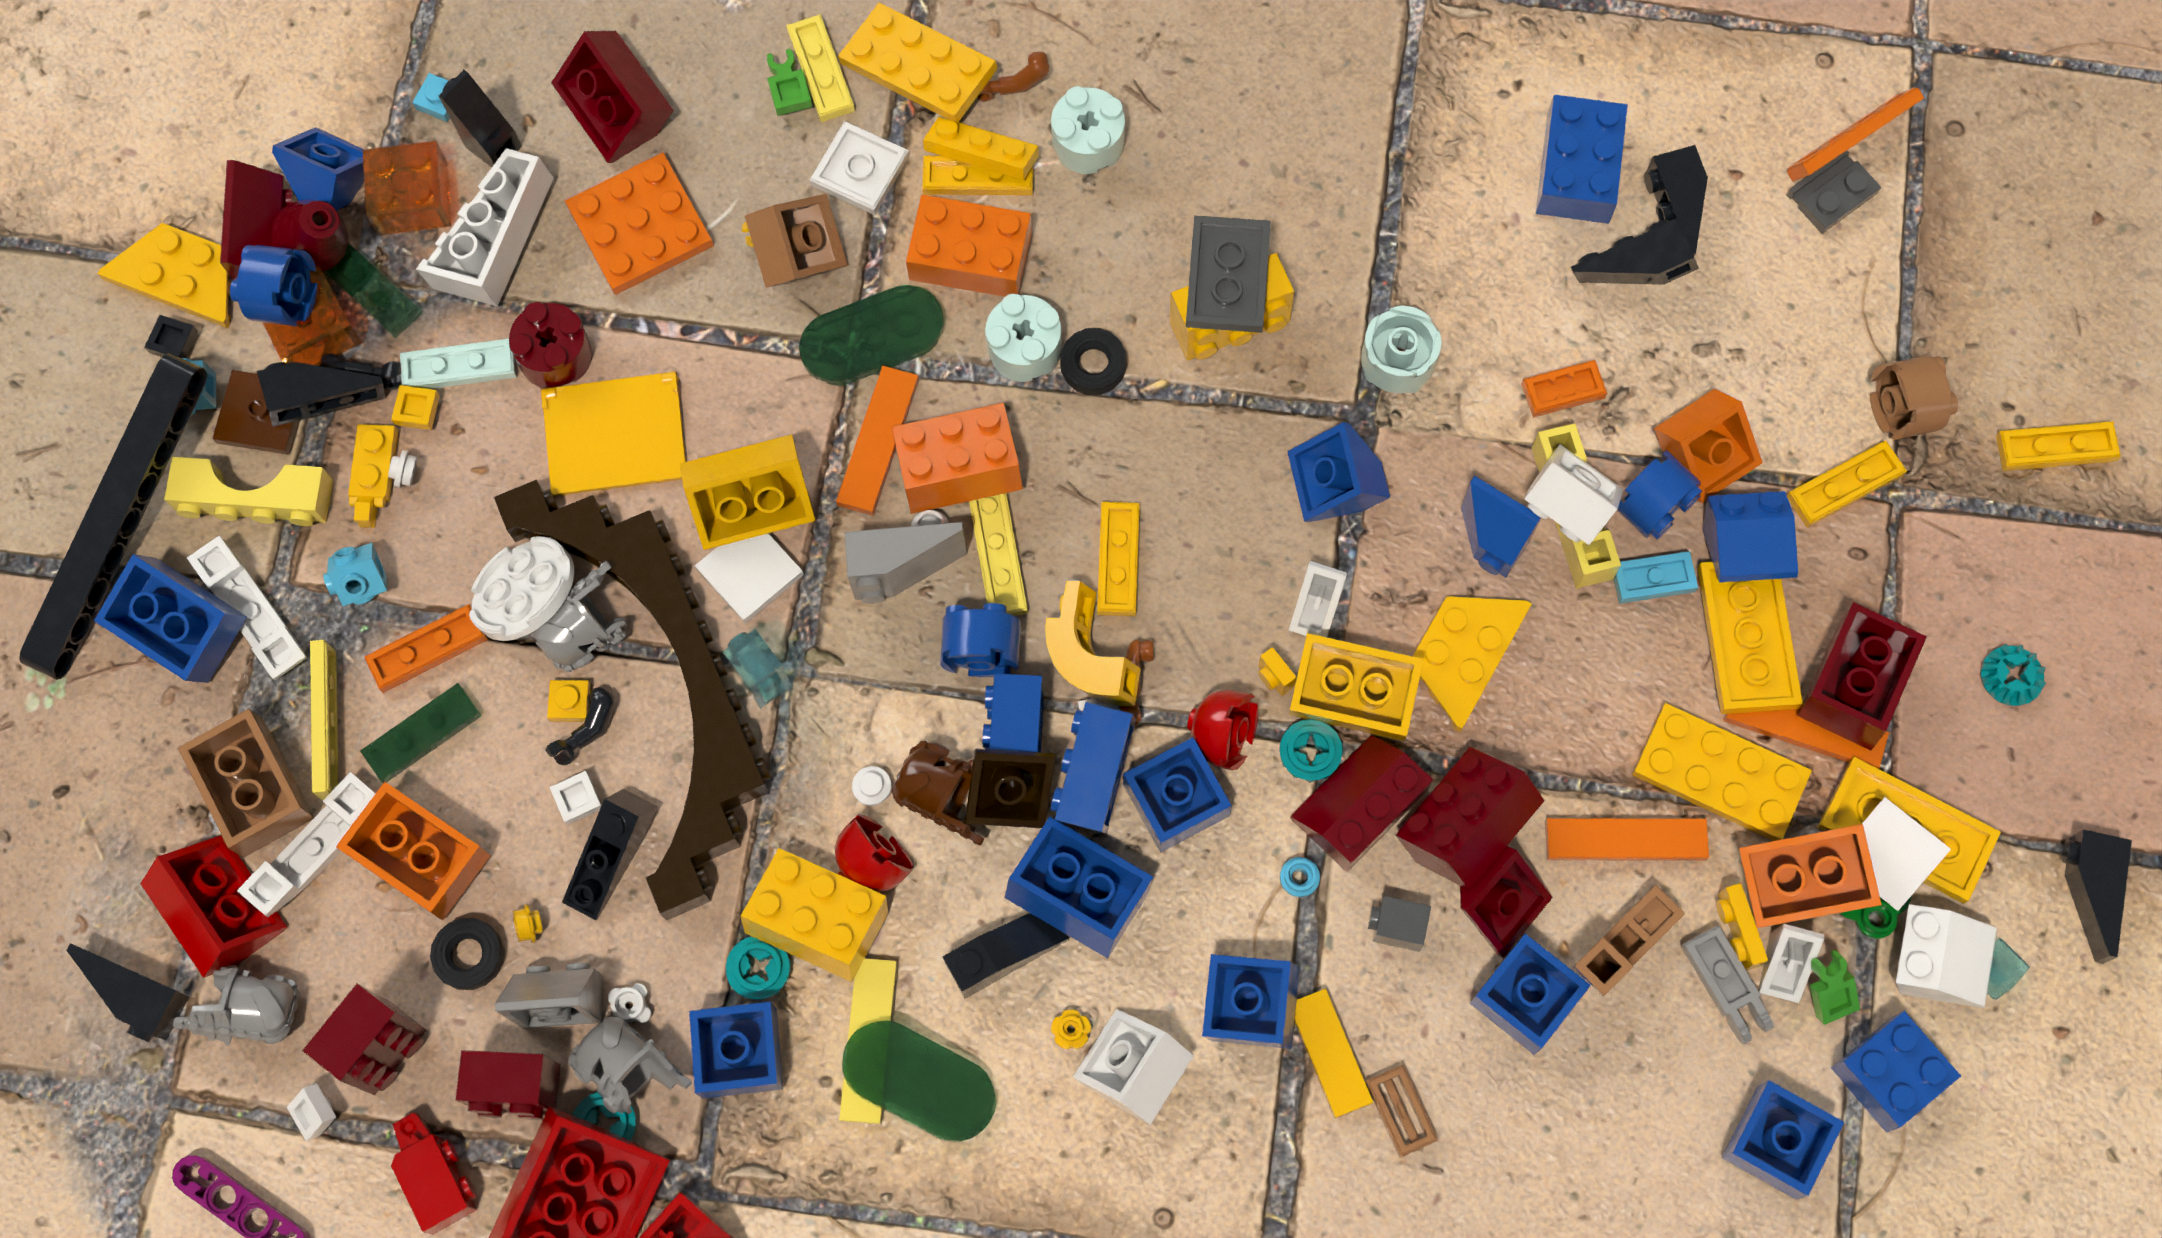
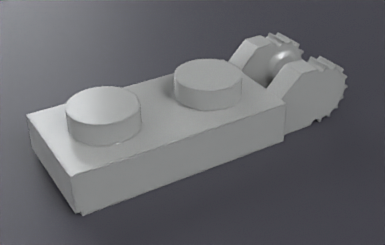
(1727, 981)

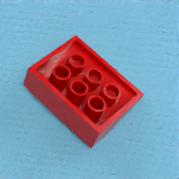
(580, 1183)

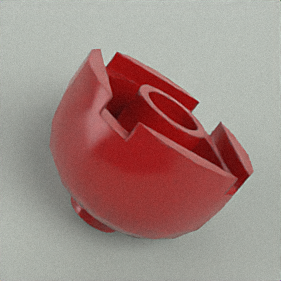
(1223, 725)
(869, 857)

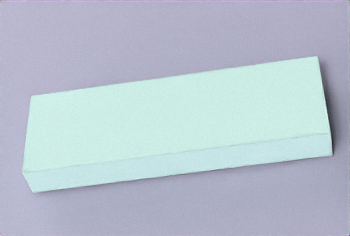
(458, 365)

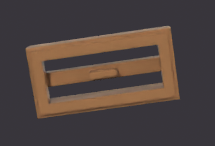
(1415, 1142)

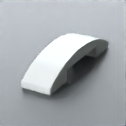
(263, 626)
(310, 851)

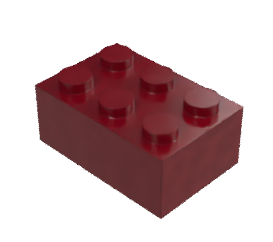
(1862, 676)
(1470, 818)
(365, 1041)

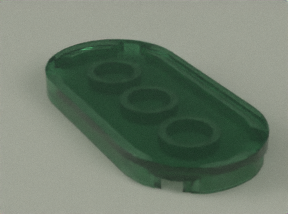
(871, 334)
(918, 1081)

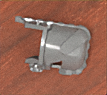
(578, 624)
(246, 1008)
(622, 1063)

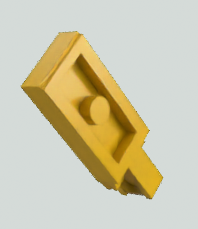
(369, 472)

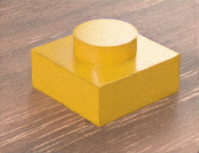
(415, 407)
(1275, 672)
(568, 700)

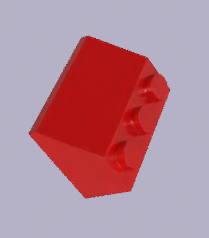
(202, 907)

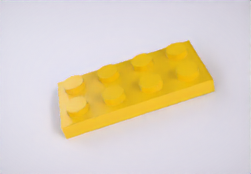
(917, 62)
(1749, 644)
(1722, 772)
(1968, 838)

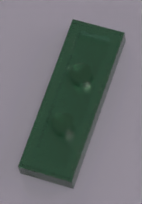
(374, 292)
(420, 733)

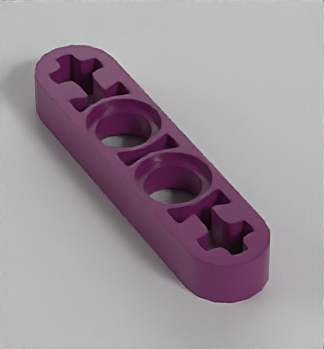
(244, 1204)

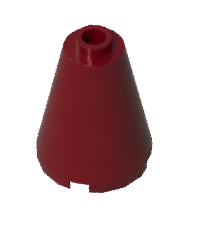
(312, 228)

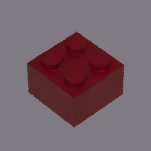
(507, 1082)

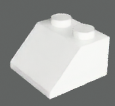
(1573, 496)
(1945, 957)
(1133, 1066)

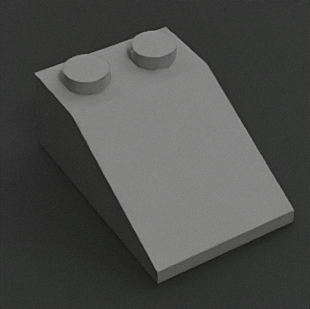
(894, 559)
(553, 997)

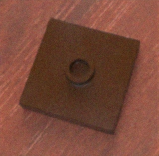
(246, 420)

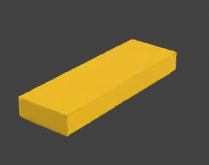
(955, 177)
(2058, 446)
(1846, 483)
(1118, 559)
(1331, 1054)

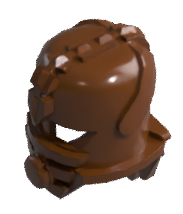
(936, 789)

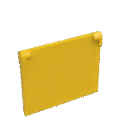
(613, 433)

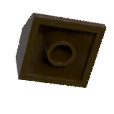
(1009, 788)

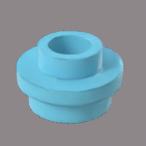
(1304, 865)

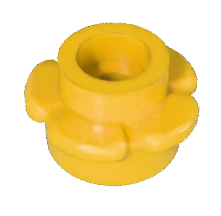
(527, 924)
(1071, 1040)

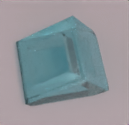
(2005, 970)

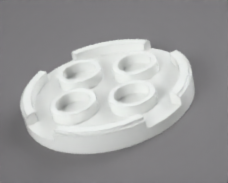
(521, 589)

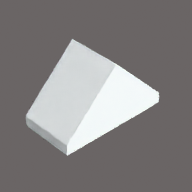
(1318, 600)
(1789, 962)

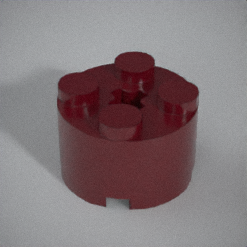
(550, 345)

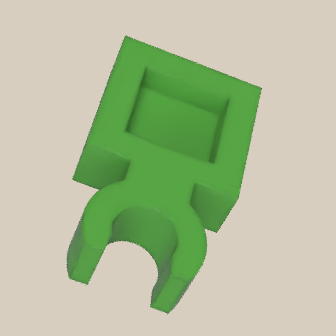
(788, 86)
(1835, 992)

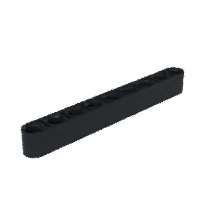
(113, 516)

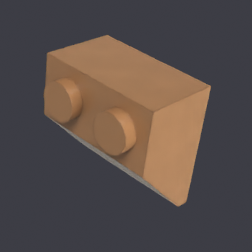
(795, 240)

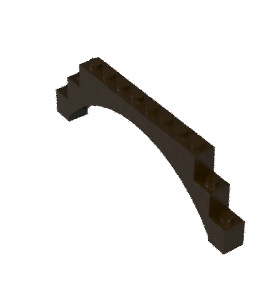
(723, 762)

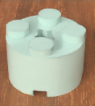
(1088, 129)
(1042, 341)
(1395, 369)

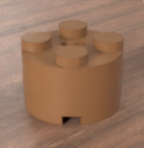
(1912, 397)

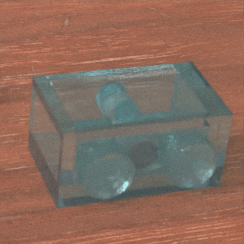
(757, 667)

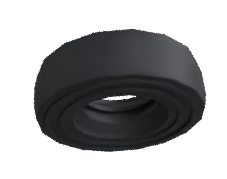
(1093, 383)
(450, 936)

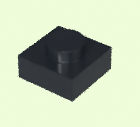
(171, 337)

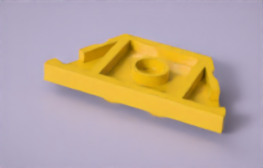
(176, 272)
(1465, 649)

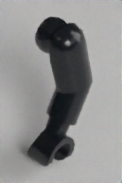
(388, 372)
(594, 727)

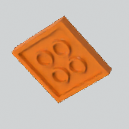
(639, 223)

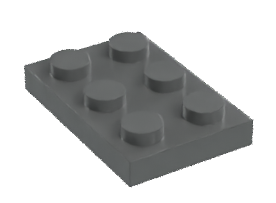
(1228, 274)

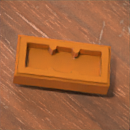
(1564, 388)

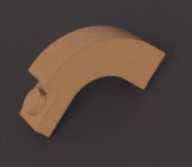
(1629, 940)

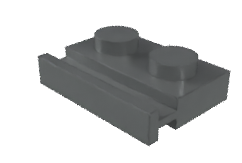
(1834, 192)

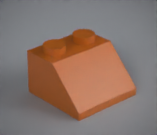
(1711, 441)

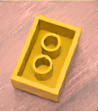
(1206, 342)
(747, 492)
(1356, 687)
(814, 914)

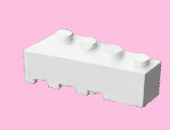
(491, 231)

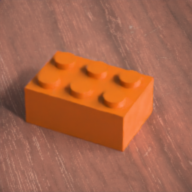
(969, 246)
(957, 458)
(413, 851)
(1810, 876)

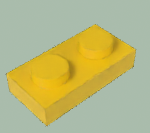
(1746, 941)

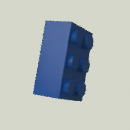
(1581, 159)
(170, 618)
(1093, 767)
(1078, 887)

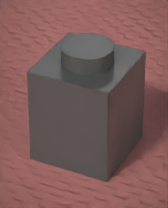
(1399, 923)

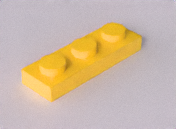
(981, 148)

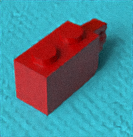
(430, 1176)

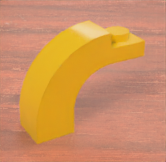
(1070, 649)

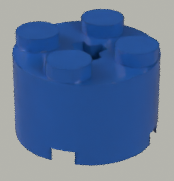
(275, 285)
(1658, 495)
(980, 640)

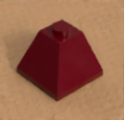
(1505, 901)

